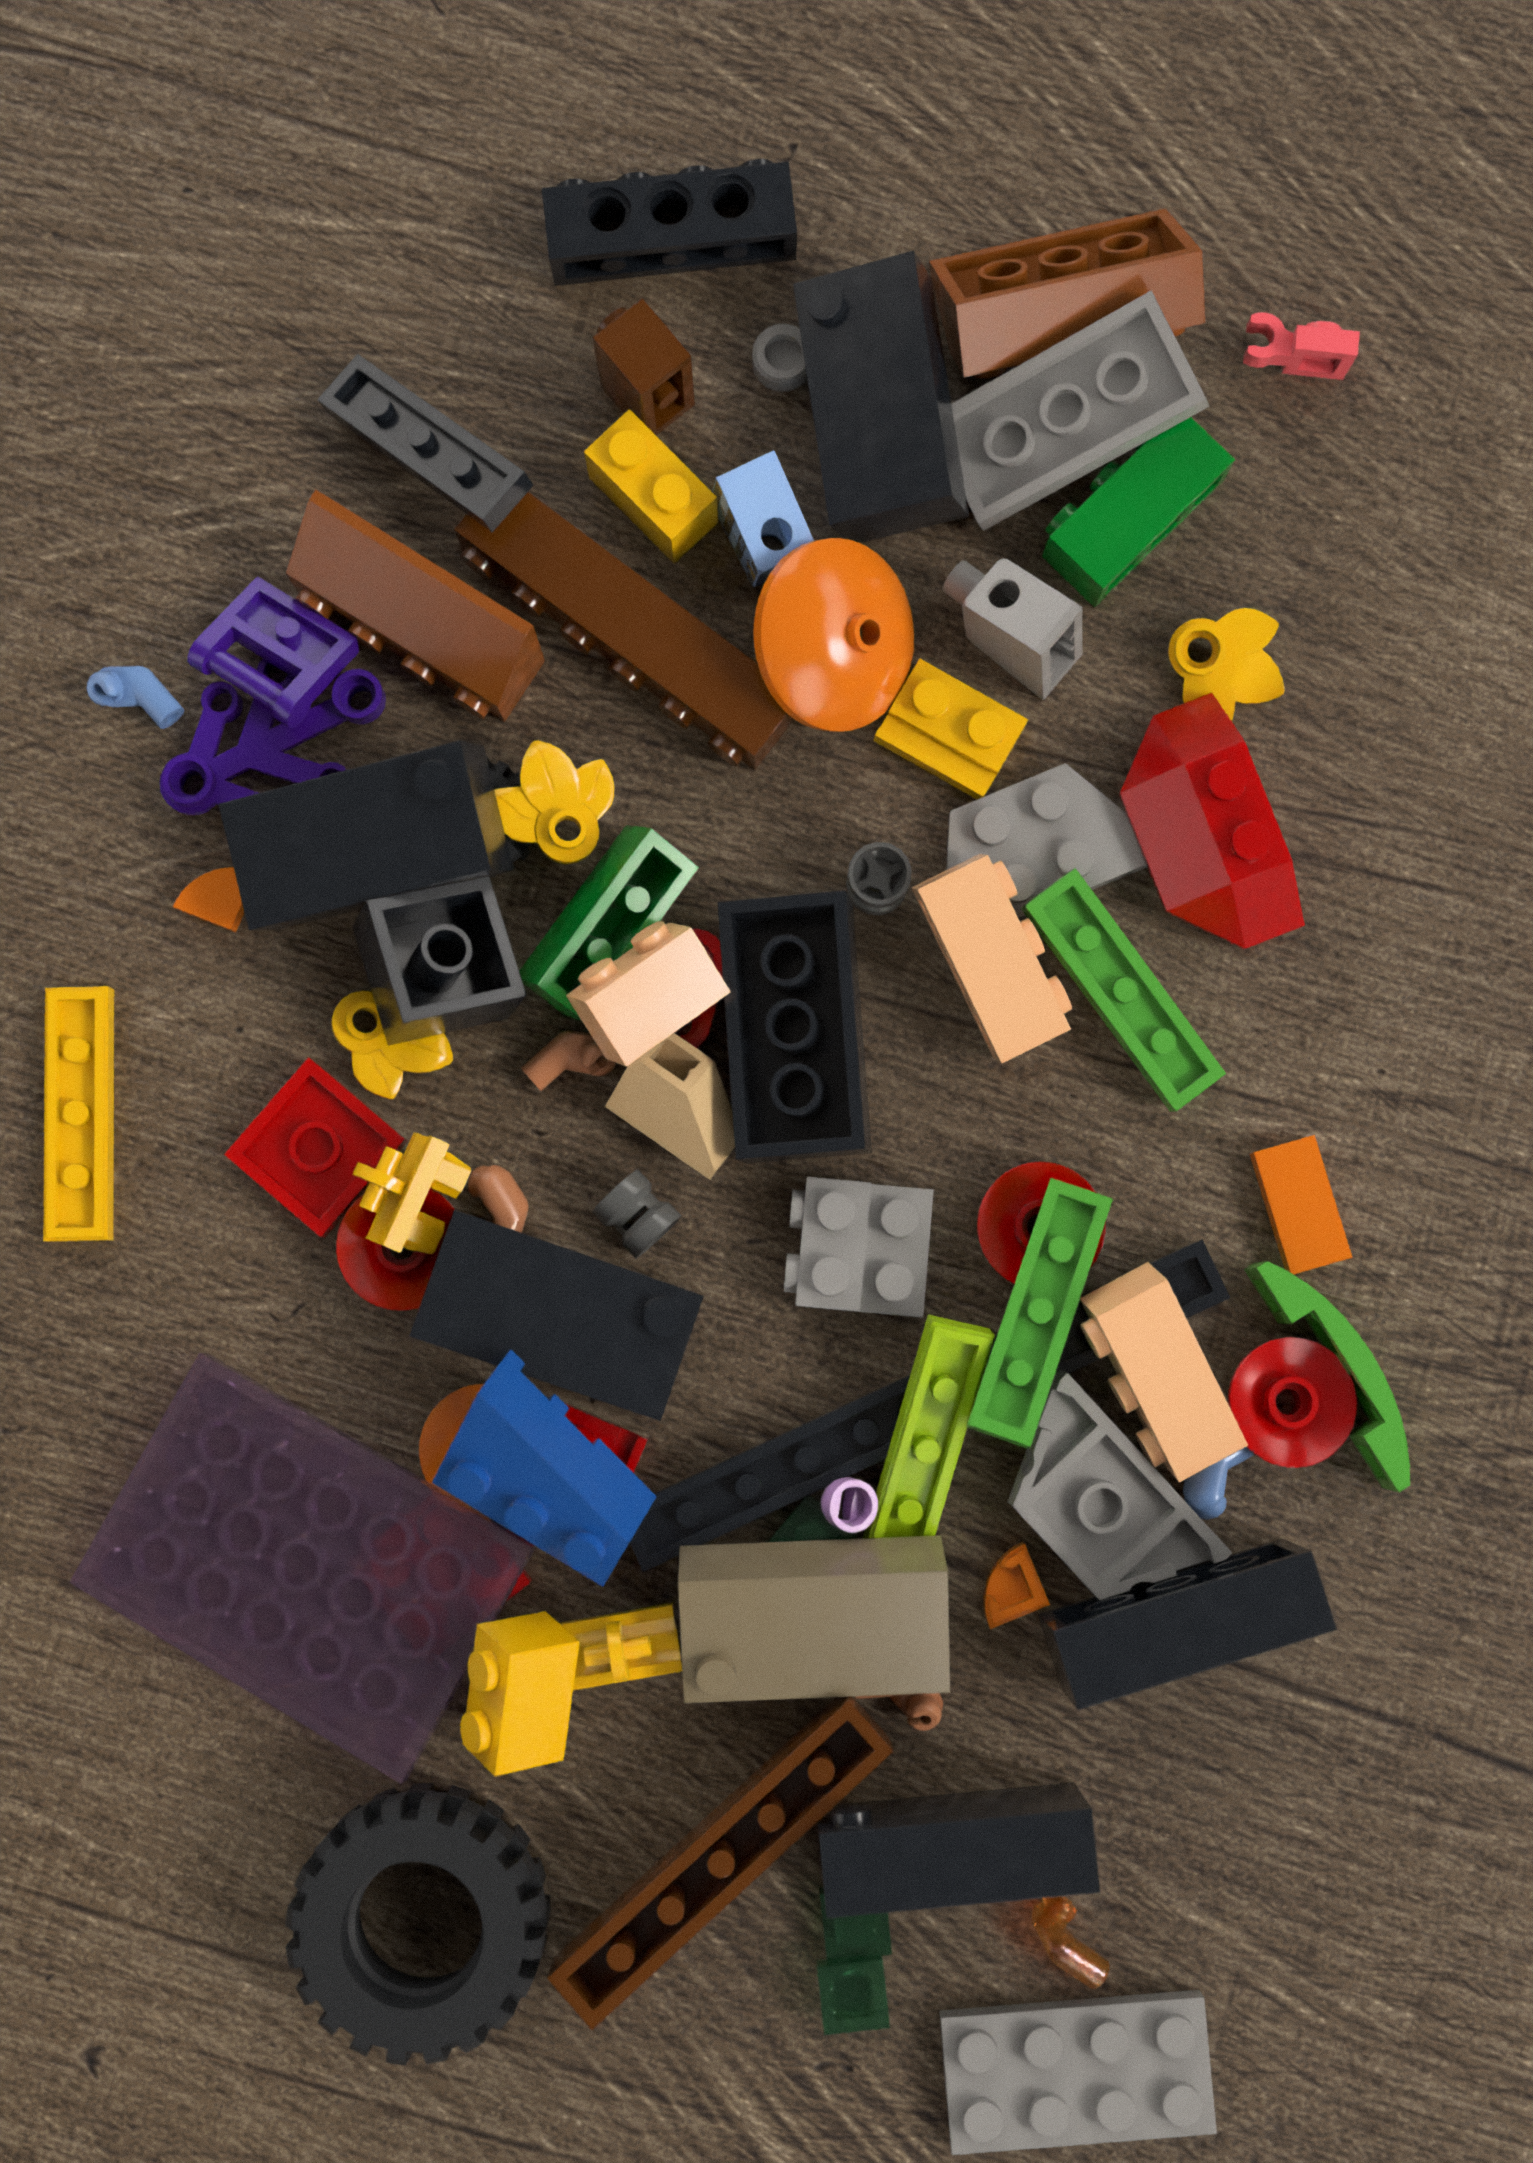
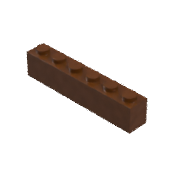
(631, 625)
(718, 1859)

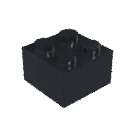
(438, 960)

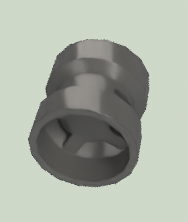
(882, 869)
(626, 1203)

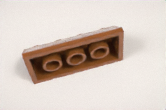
(1038, 291)
(413, 610)

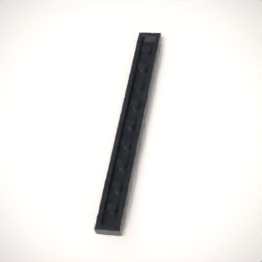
(848, 1439)

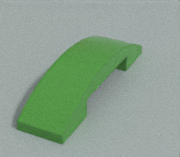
(1381, 1437)

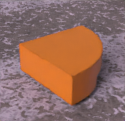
(213, 899)
(1012, 1588)

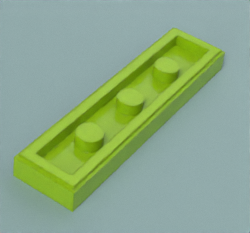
(930, 1428)

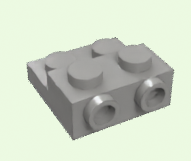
(860, 1247)

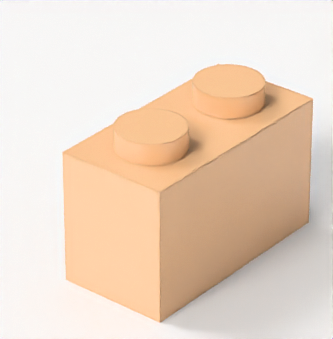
(647, 991)

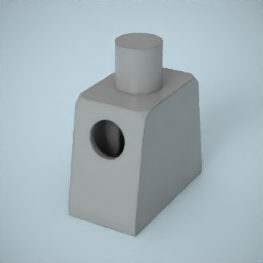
(1018, 622)

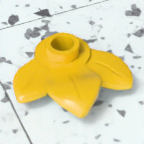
(1237, 663)
(554, 793)
(375, 1063)

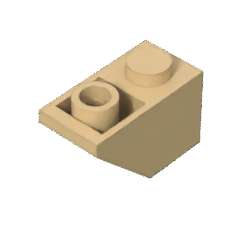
(678, 1103)

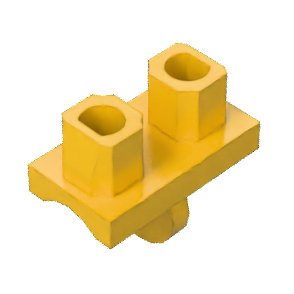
(400, 1188)
(626, 1646)

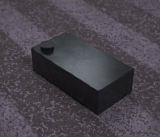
(880, 399)
(365, 835)
(794, 1027)
(559, 1312)
(1187, 1623)
(957, 1850)

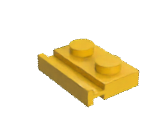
(950, 729)

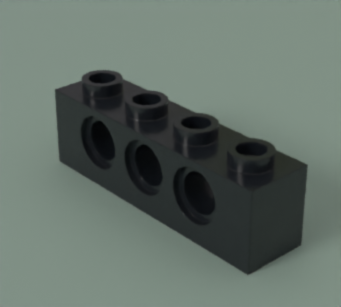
(695, 243)

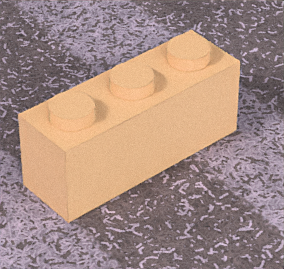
(994, 956)
(1161, 1373)

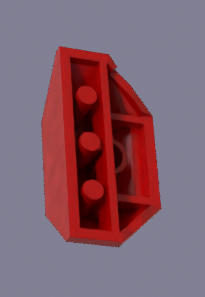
(1210, 827)

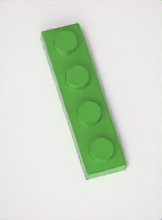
(1123, 990)
(1039, 1313)

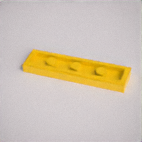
(79, 1114)

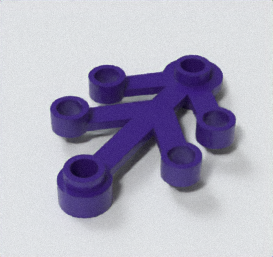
(260, 745)

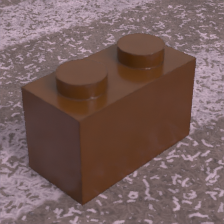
(644, 366)

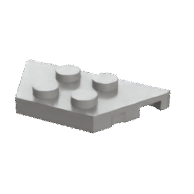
(1044, 832)
(1104, 1500)

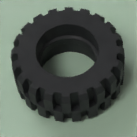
(365, 1992)

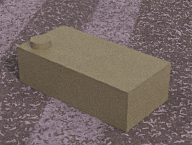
(814, 1619)

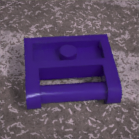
(285, 636)

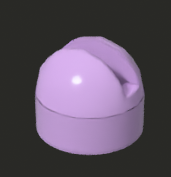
(858, 1505)

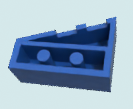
(543, 1476)

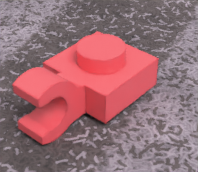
(1311, 350)

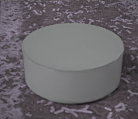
(779, 358)

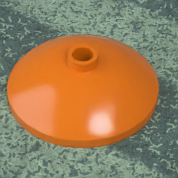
(812, 640)

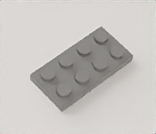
(1072, 410)
(1077, 2072)

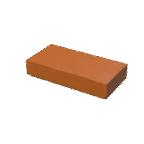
(1300, 1205)

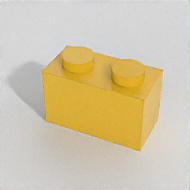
(651, 486)
(519, 1693)

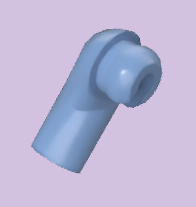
(134, 688)

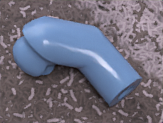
(1206, 1489)

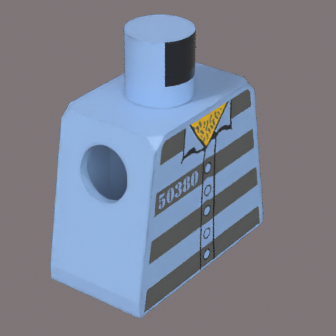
(756, 504)

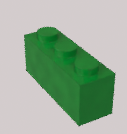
(1134, 508)
(617, 900)

